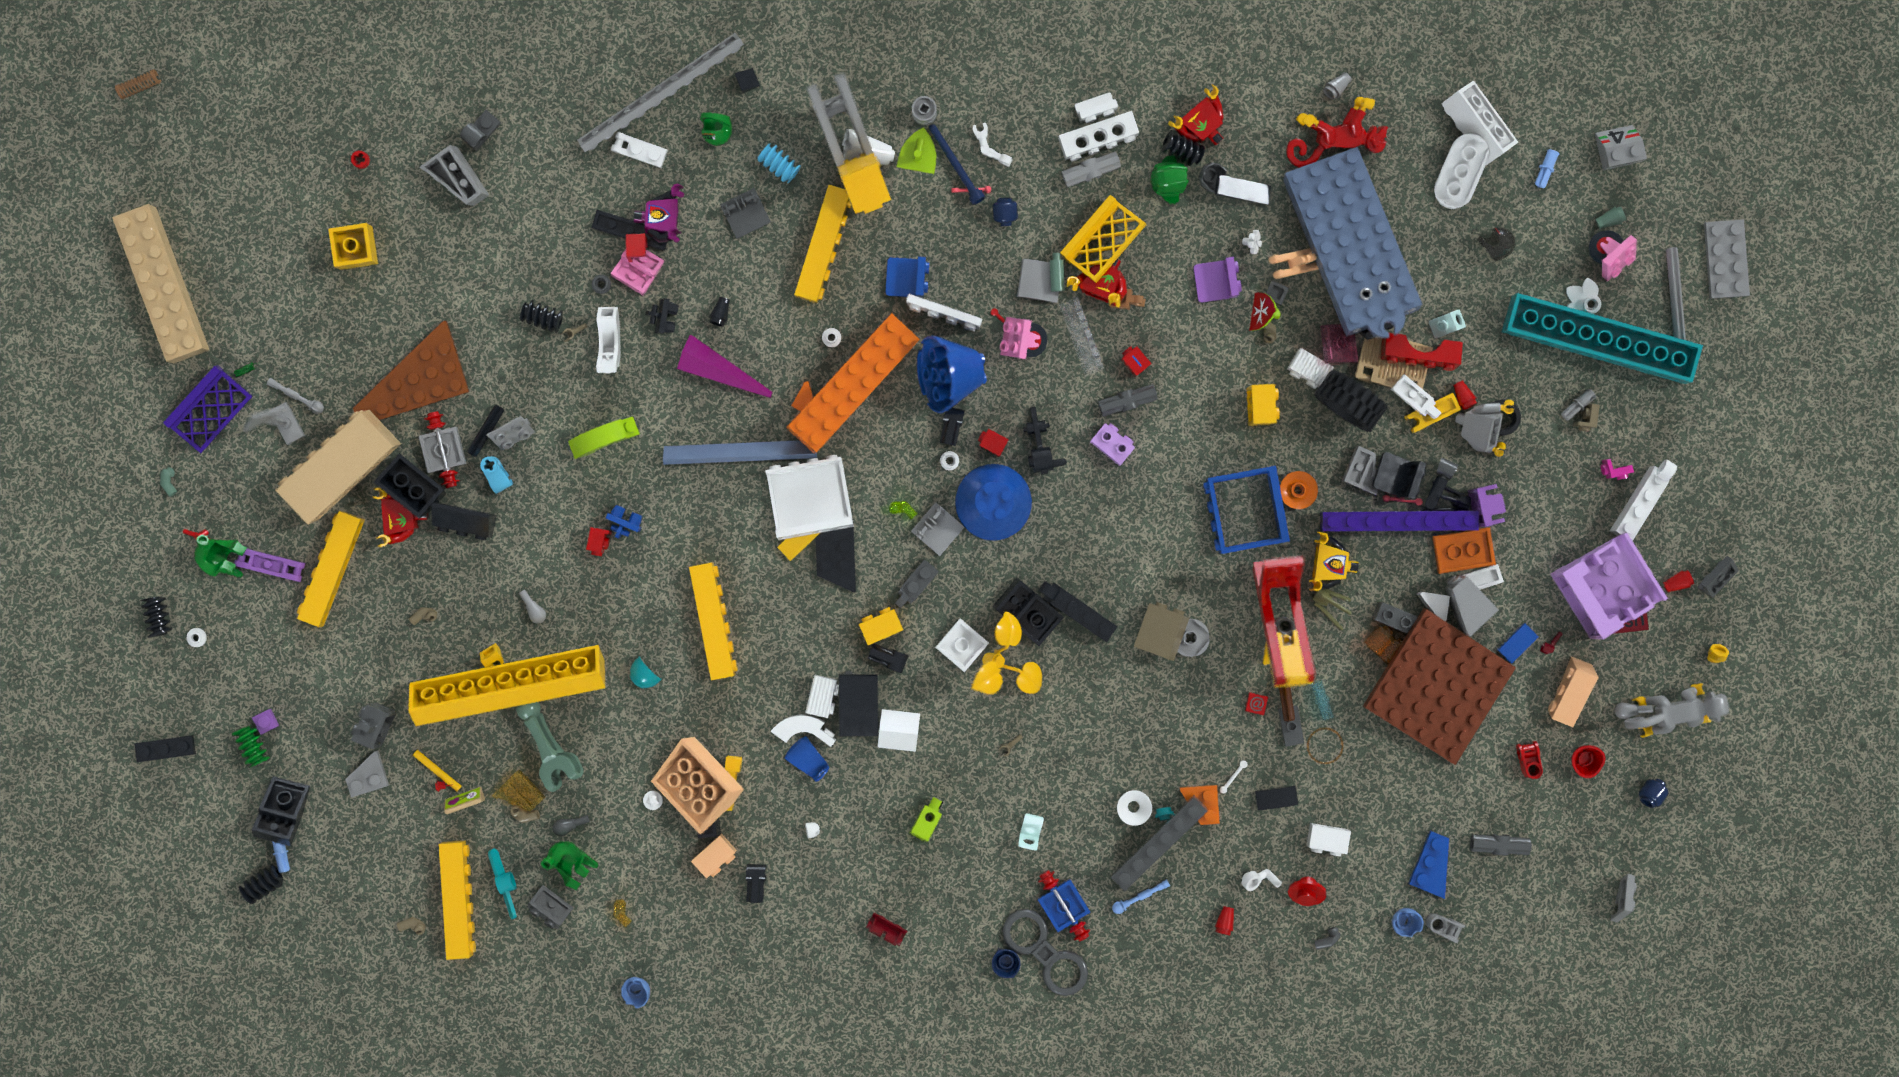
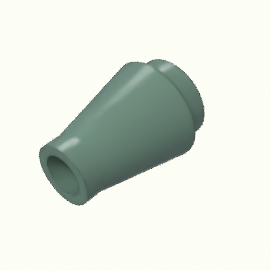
(1611, 218)

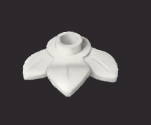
(1582, 295)

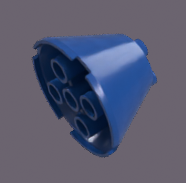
(948, 372)
(993, 502)

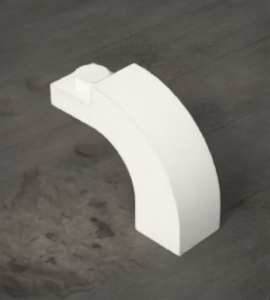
(609, 339)

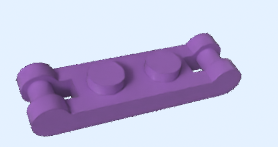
(270, 564)

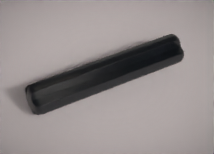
(486, 428)

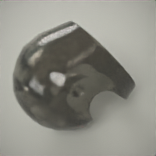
(1499, 244)

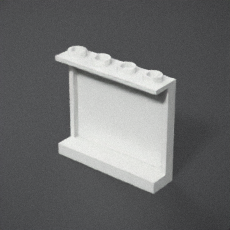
(809, 497)

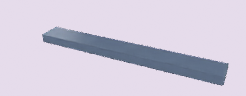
(736, 452)

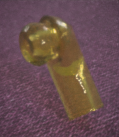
(619, 912)

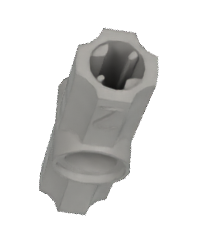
(1090, 169)

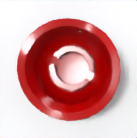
(1588, 761)

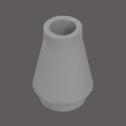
(1336, 87)

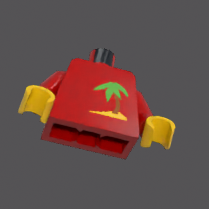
(1202, 120)
(1109, 288)
(397, 520)

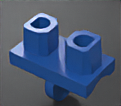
(616, 516)

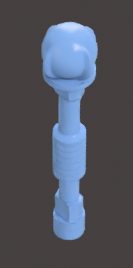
(1119, 907)

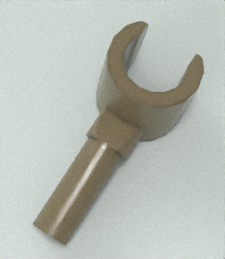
(572, 332)
(1011, 744)

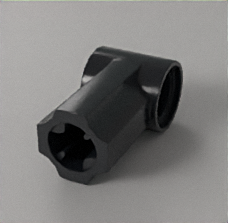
(952, 423)
(890, 658)
(755, 882)

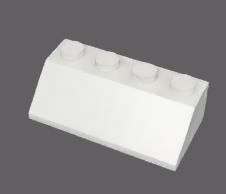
(1477, 116)

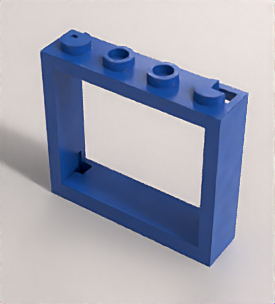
(1277, 506)

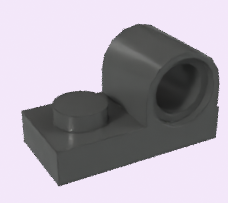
(477, 133)

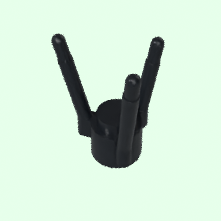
(1459, 501)

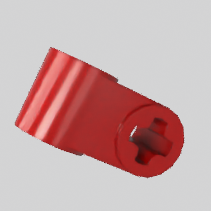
(1529, 758)

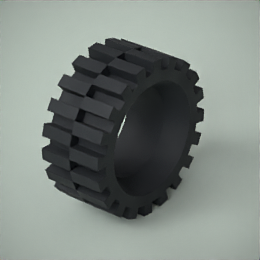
(1350, 400)

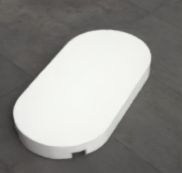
(1461, 171)

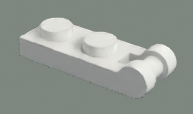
(639, 150)

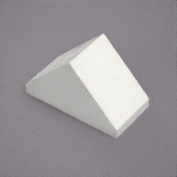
(1435, 603)

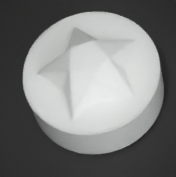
(653, 800)

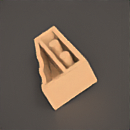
(1573, 692)

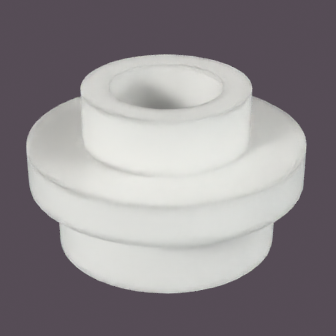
(834, 343)
(955, 460)
(201, 634)

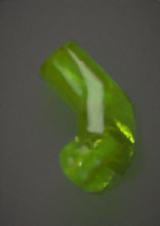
(902, 507)

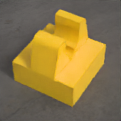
(491, 655)

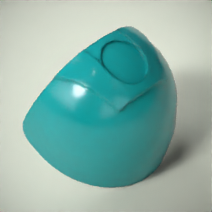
(642, 675)

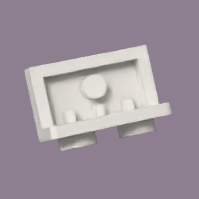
(1096, 107)

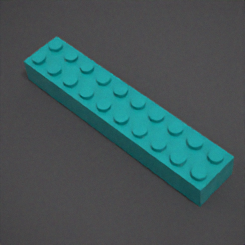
(1602, 338)

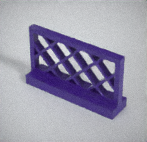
(193, 399)

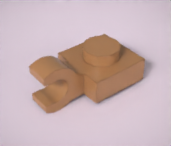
(1129, 299)

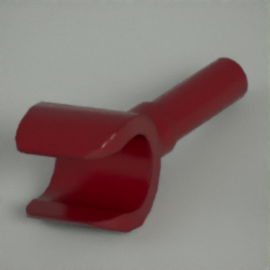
(1547, 648)

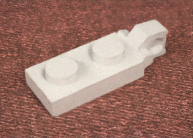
(1415, 397)

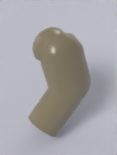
(1270, 333)
(423, 613)
(524, 816)
(412, 923)

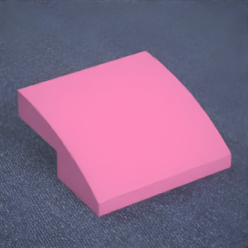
(639, 273)

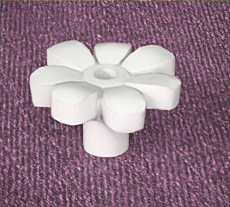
(1253, 242)

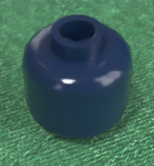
(1005, 211)
(1653, 793)

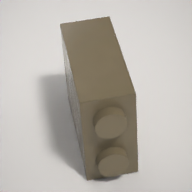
(1162, 631)

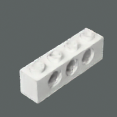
(1125, 122)

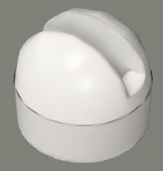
(812, 829)

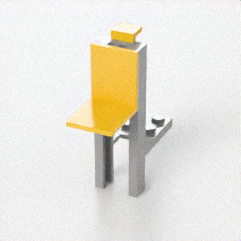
(861, 174)

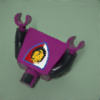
(661, 216)

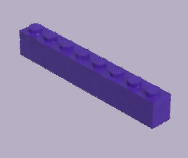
(1399, 521)

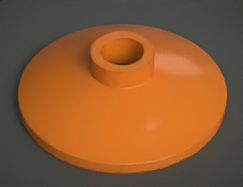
(1308, 490)

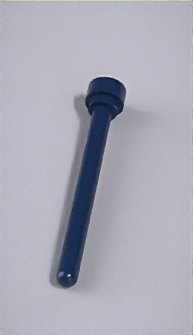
(975, 194)

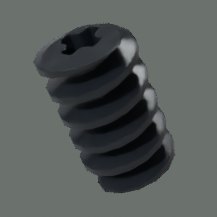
(1183, 147)
(541, 316)
(156, 615)
(261, 886)

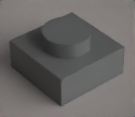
(1277, 292)

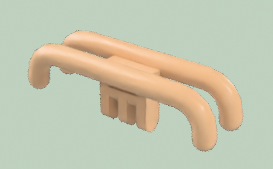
(1297, 262)

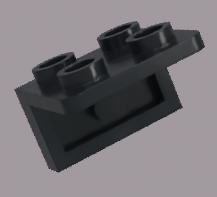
(1399, 476)

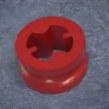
(358, 154)

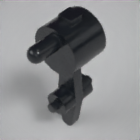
(1041, 457)

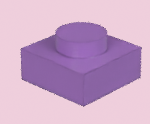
(265, 721)

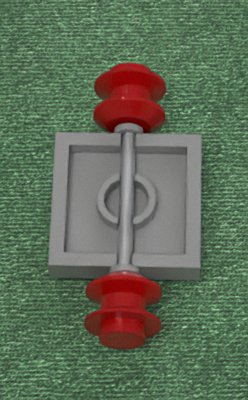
(442, 449)

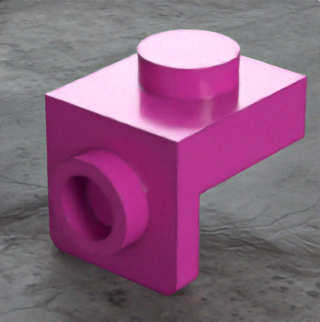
(1619, 473)

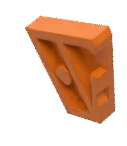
(1209, 797)

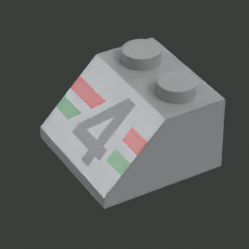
(1620, 147)

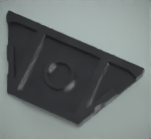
(837, 557)

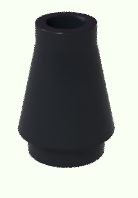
(719, 314)

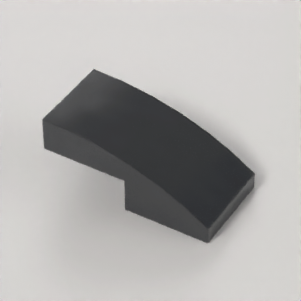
(1277, 797)

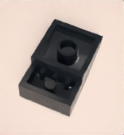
(1031, 611)
(858, 704)
(281, 811)

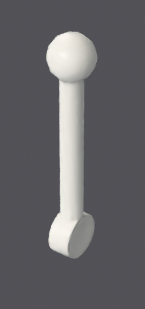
(1243, 764)

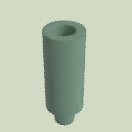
(1057, 273)

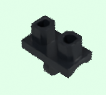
(665, 307)

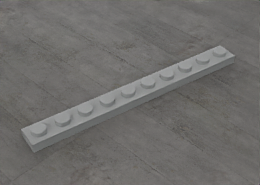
(661, 91)

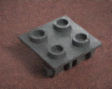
(745, 213)

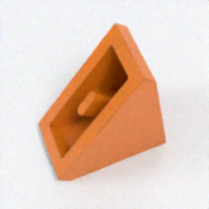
(804, 397)

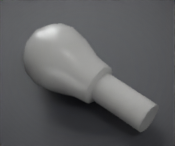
(535, 612)
(1627, 710)

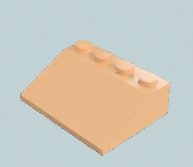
(696, 784)

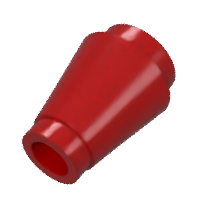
(1464, 395)
(1679, 581)
(1225, 921)

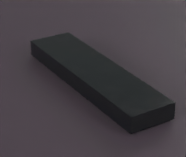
(621, 226)

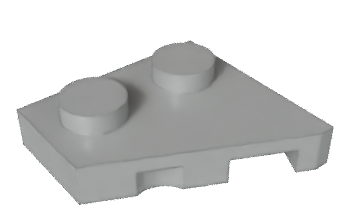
(1361, 470)

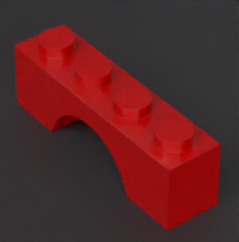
(1398, 349)

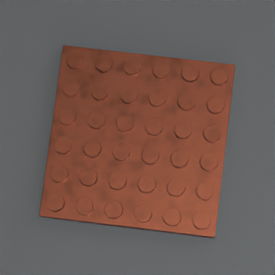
(1439, 686)

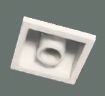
(898, 730)

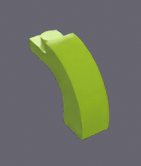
(603, 436)

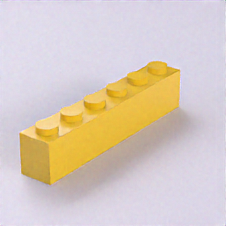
(822, 245)
(330, 568)
(712, 621)
(456, 900)

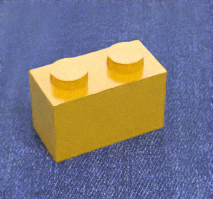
(880, 626)

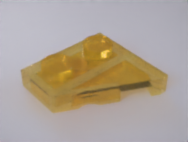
(520, 791)

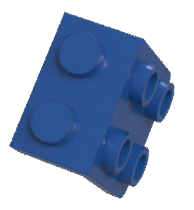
(907, 277)

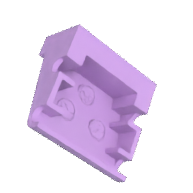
(1609, 587)

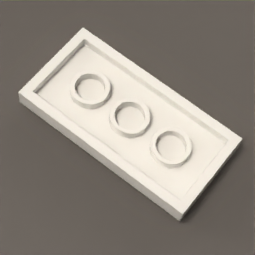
(936, 310)

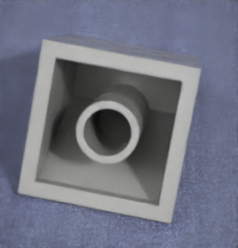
(1468, 604)

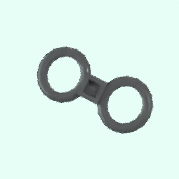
(1045, 952)

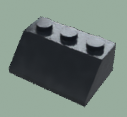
(410, 486)
(463, 521)

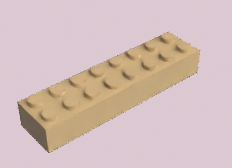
(160, 283)

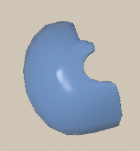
(1414, 923)
(636, 999)

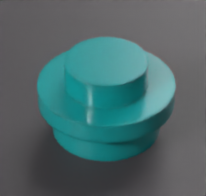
(1164, 813)

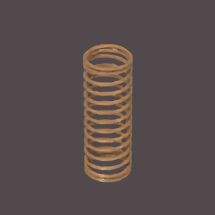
(120, 87)

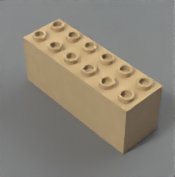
(337, 466)

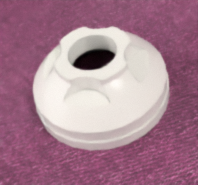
(1143, 812)

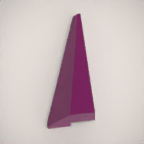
(706, 363)

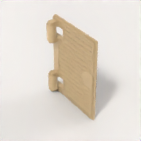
(1387, 373)

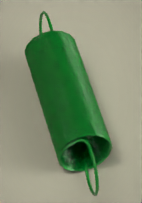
(243, 370)

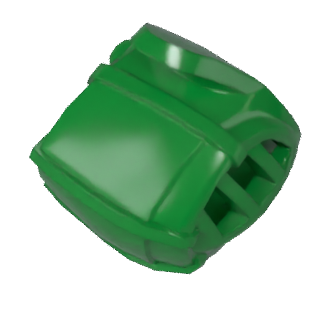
(1169, 179)

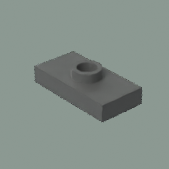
(1291, 730)

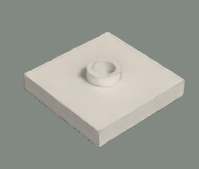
(962, 645)

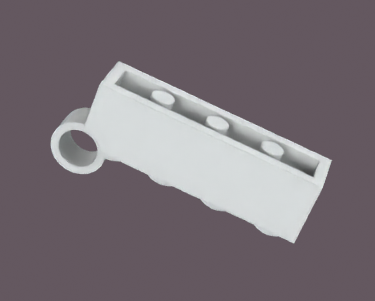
(1643, 499)

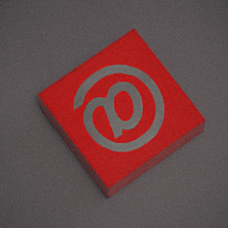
(1256, 703)

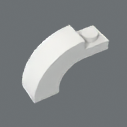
(803, 723)

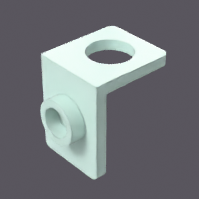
(1446, 324)
(1030, 830)

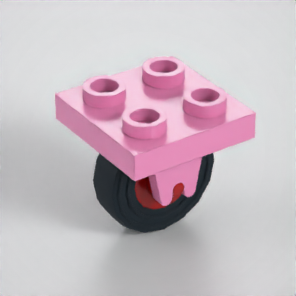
(1612, 252)
(1022, 338)

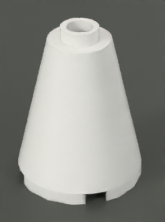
(852, 148)

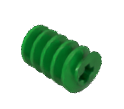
(251, 746)

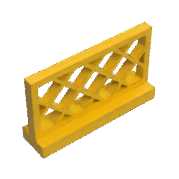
(1094, 226)

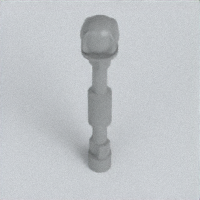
(316, 406)

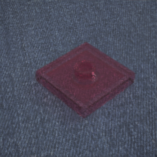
(1336, 346)

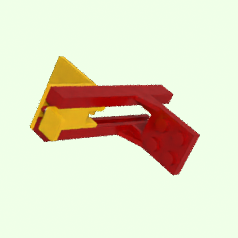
(1287, 655)

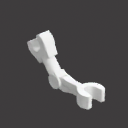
(982, 137)

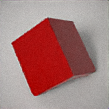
(636, 246)

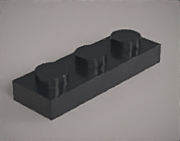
(165, 748)

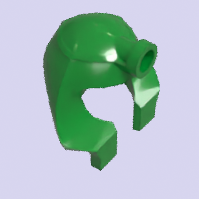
(212, 555)
(563, 857)

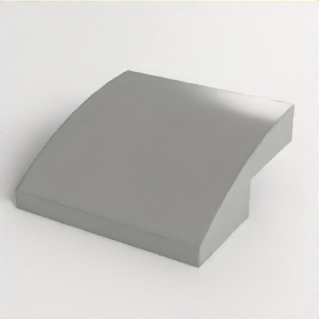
(1035, 281)

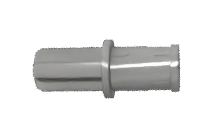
(1578, 404)

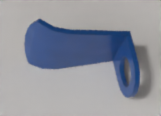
(807, 759)

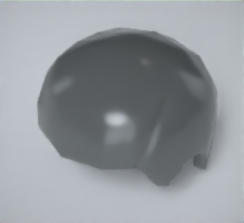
(1208, 172)

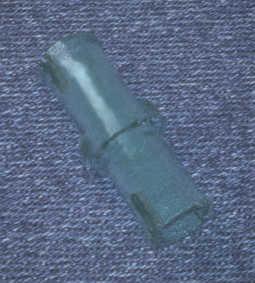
(1322, 700)

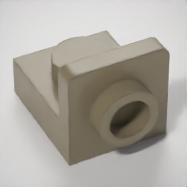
(1590, 415)

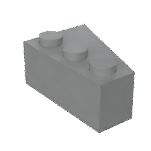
(456, 175)

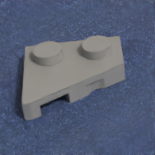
(367, 776)
(1625, 897)

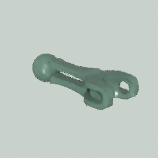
(551, 753)

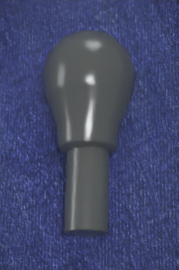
(564, 826)

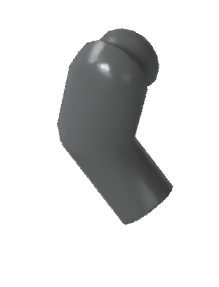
(1327, 942)

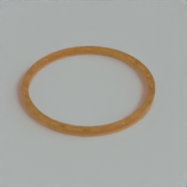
(1312, 757)

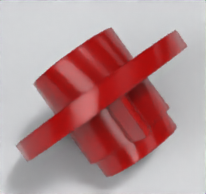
(1307, 892)

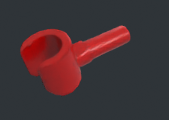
(195, 534)

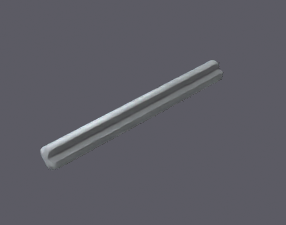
(1675, 293)

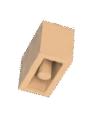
(714, 856)

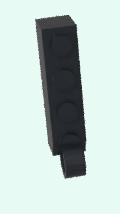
(1078, 610)

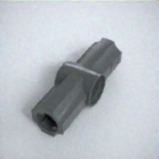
(1127, 400)
(1500, 844)

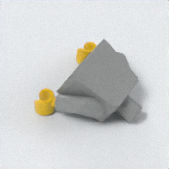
(1483, 426)

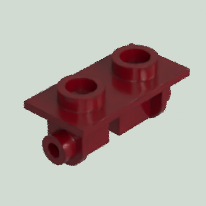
(879, 925)

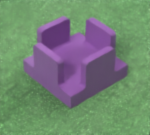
(1487, 505)

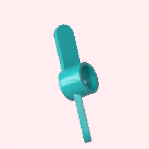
(504, 881)

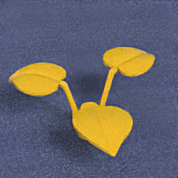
(988, 677)

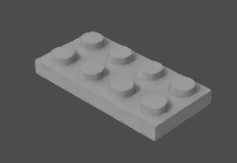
(1726, 259)

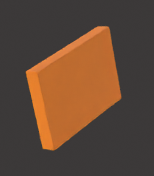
(1463, 550)

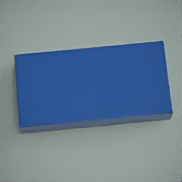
(1517, 643)

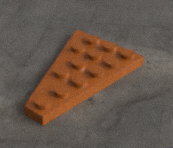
(421, 379)

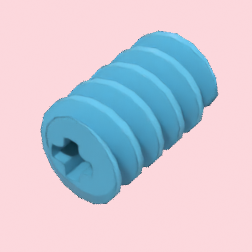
(778, 163)

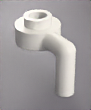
(1252, 879)

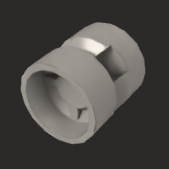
(924, 110)

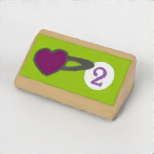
(464, 800)

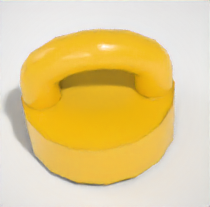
(1717, 653)

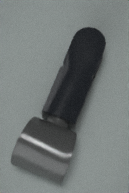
(1445, 471)

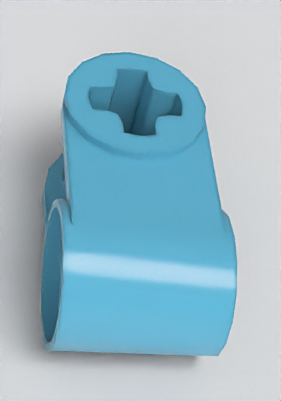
(497, 476)

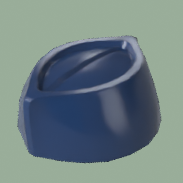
(1006, 963)

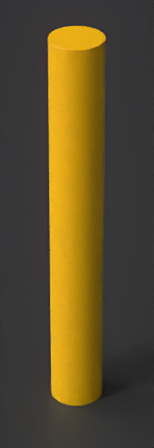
(436, 770)

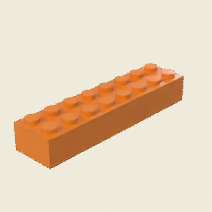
(852, 383)

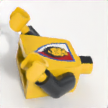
(1330, 563)

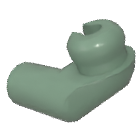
(165, 481)

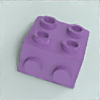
(1217, 280)

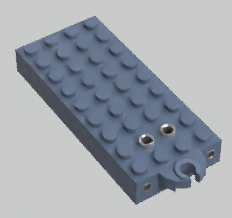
(1353, 244)

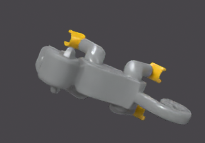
(1689, 710)

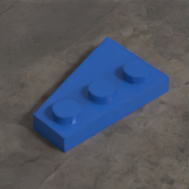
(1432, 865)

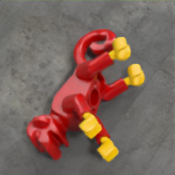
(1346, 135)

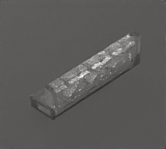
(1081, 336)

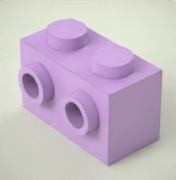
(1112, 443)

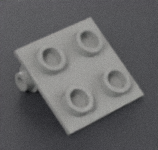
(511, 433)
(937, 529)

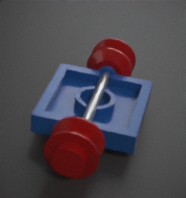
(1063, 905)

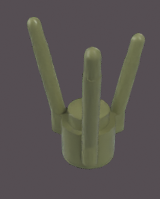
(1323, 598)

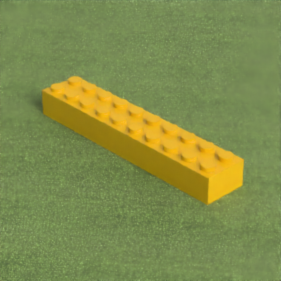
(506, 685)

